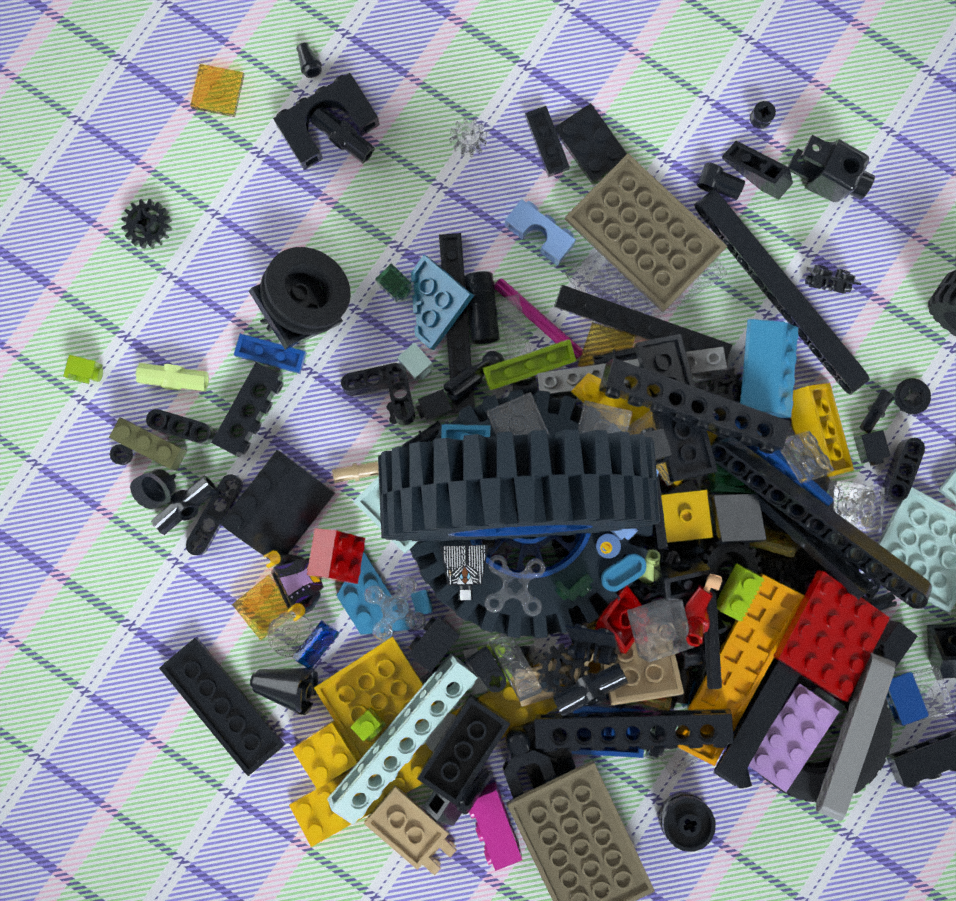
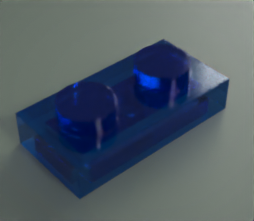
(316, 644)

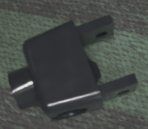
(833, 170)

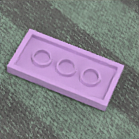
(793, 737)

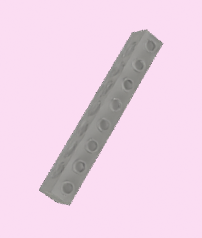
(704, 366)

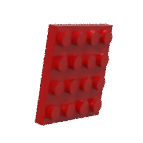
(831, 636)

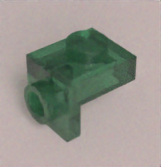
(580, 587)

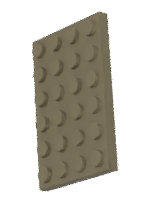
(645, 232)
(580, 839)

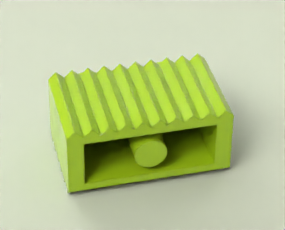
(739, 592)

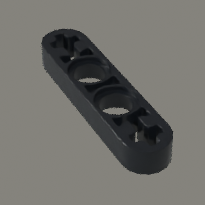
(212, 513)

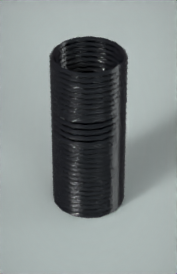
(482, 308)

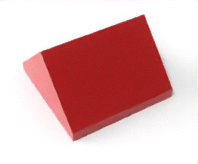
(616, 618)

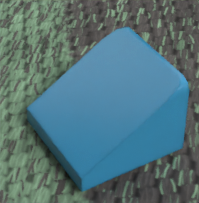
(422, 602)

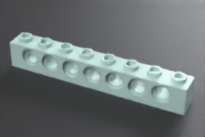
(404, 725)

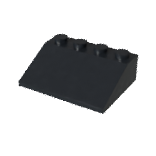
(277, 506)

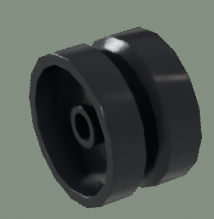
(695, 833)

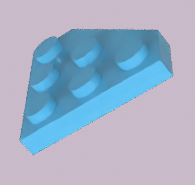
(436, 301)

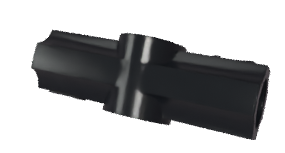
(342, 134)
(184, 505)
(590, 689)

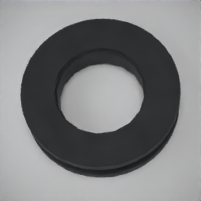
(287, 311)

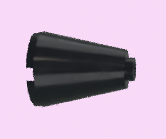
(287, 687)

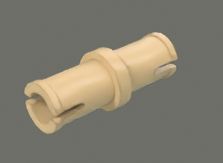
(355, 472)

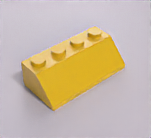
(817, 412)

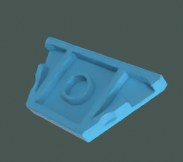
(360, 612)

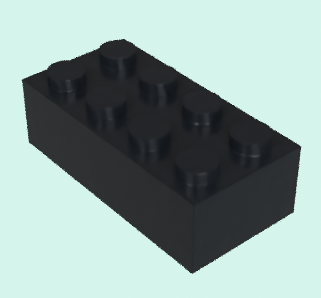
(463, 749)

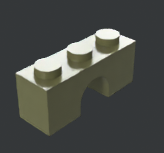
(148, 444)

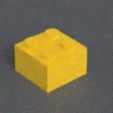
(325, 754)

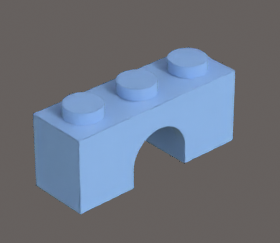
(527, 218)

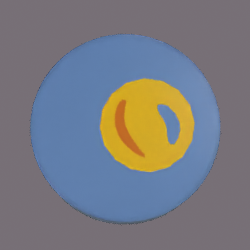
(608, 546)

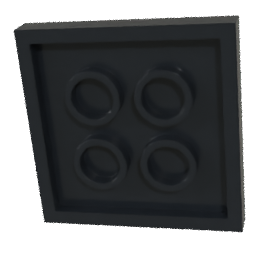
(305, 292)

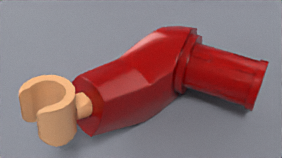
(697, 611)

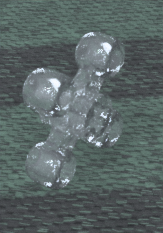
(506, 592)
(402, 612)

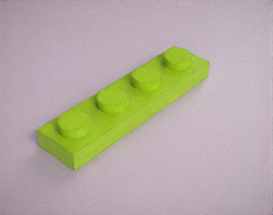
(529, 364)

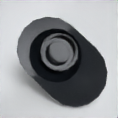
(153, 488)

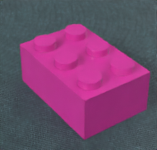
(495, 829)

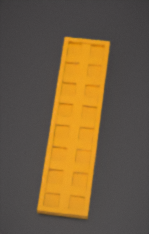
(745, 658)

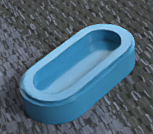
(623, 572)

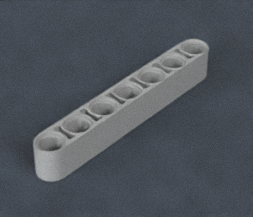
(855, 737)

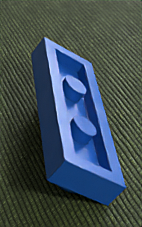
(270, 353)

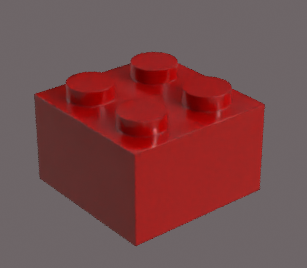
(336, 556)

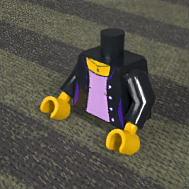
(296, 587)

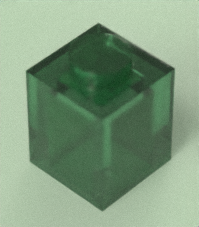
(394, 283)

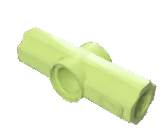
(172, 377)

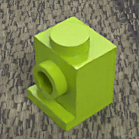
(83, 370)
(368, 725)

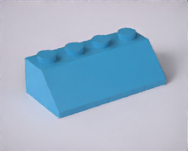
(769, 367)

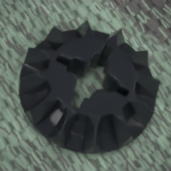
(915, 386)

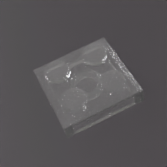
(806, 457)

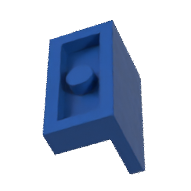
(905, 700)

